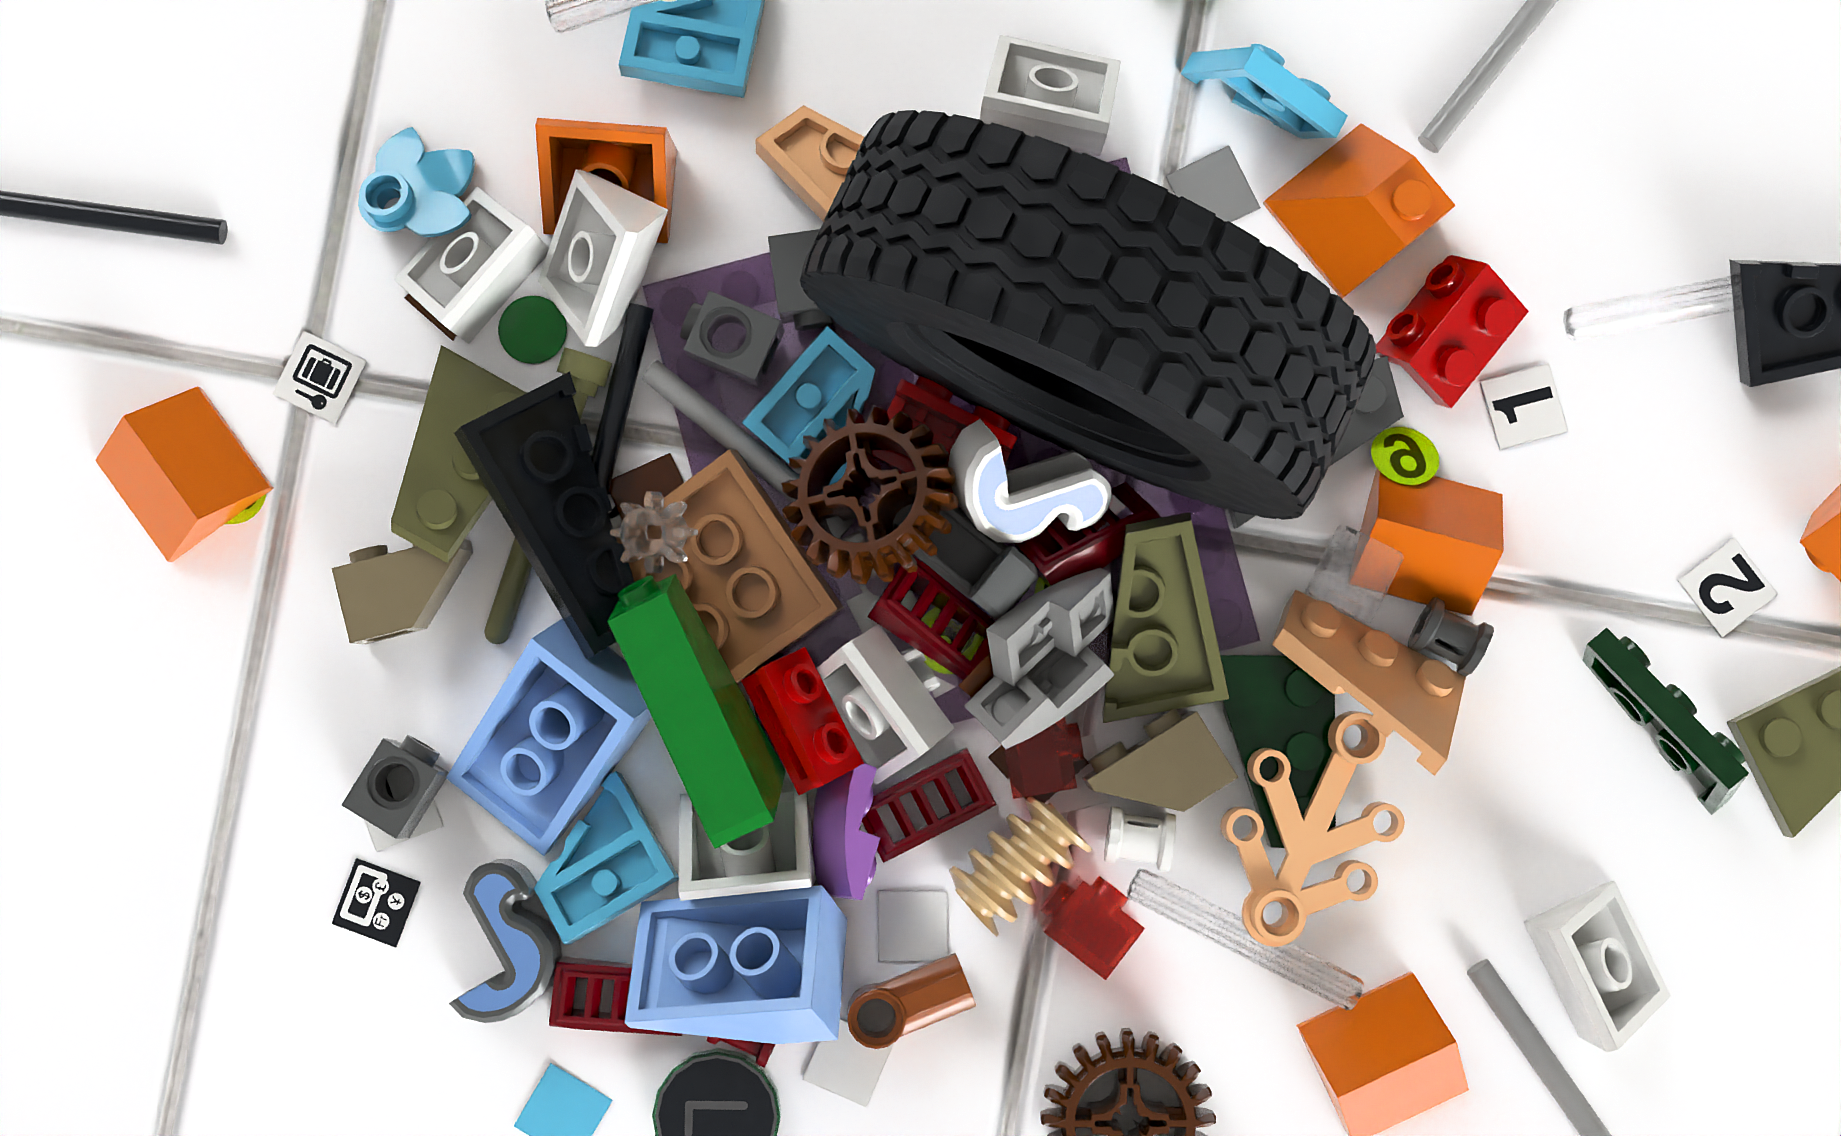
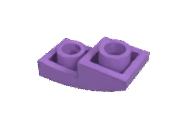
(841, 851)

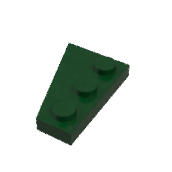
(1282, 710)
(1682, 738)

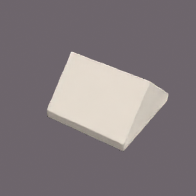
(1051, 93)
(599, 255)
(474, 269)
(882, 703)
(757, 862)
(1599, 965)

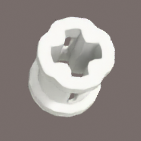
(1140, 838)

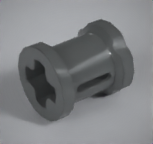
(1451, 637)

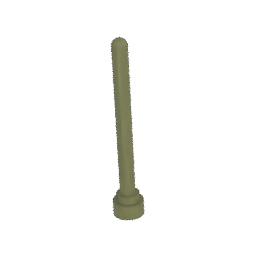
(587, 374)

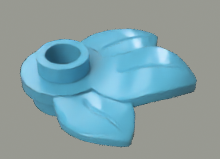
(424, 183)

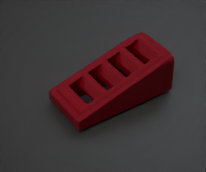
(1066, 552)
(908, 625)
(972, 779)
(591, 1018)

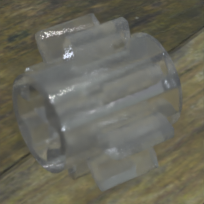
(634, 532)

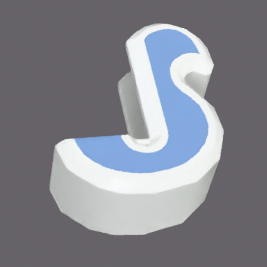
(1026, 499)

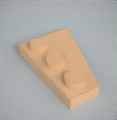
(810, 156)
(1392, 681)

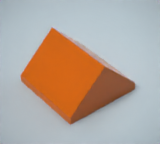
(623, 154)
(181, 470)
(1446, 536)
(1385, 1056)

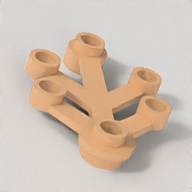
(1308, 837)

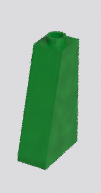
(698, 709)

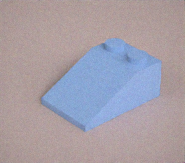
(551, 736)
(740, 966)

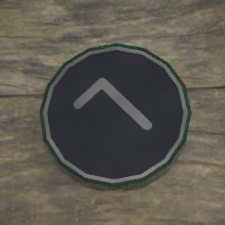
(717, 1096)

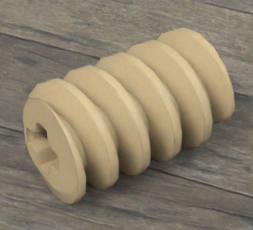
(1017, 863)

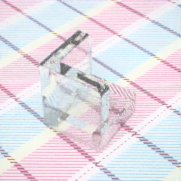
(1354, 573)

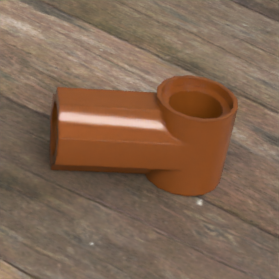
(917, 1000)

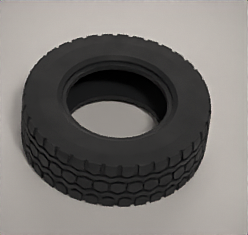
(1092, 310)

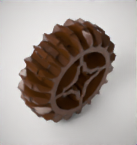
(819, 501)
(1126, 1059)

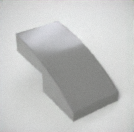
(1060, 617)
(1040, 697)

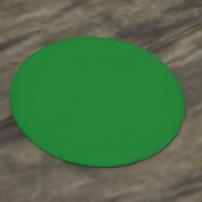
(532, 329)

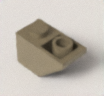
(394, 591)
(1168, 768)

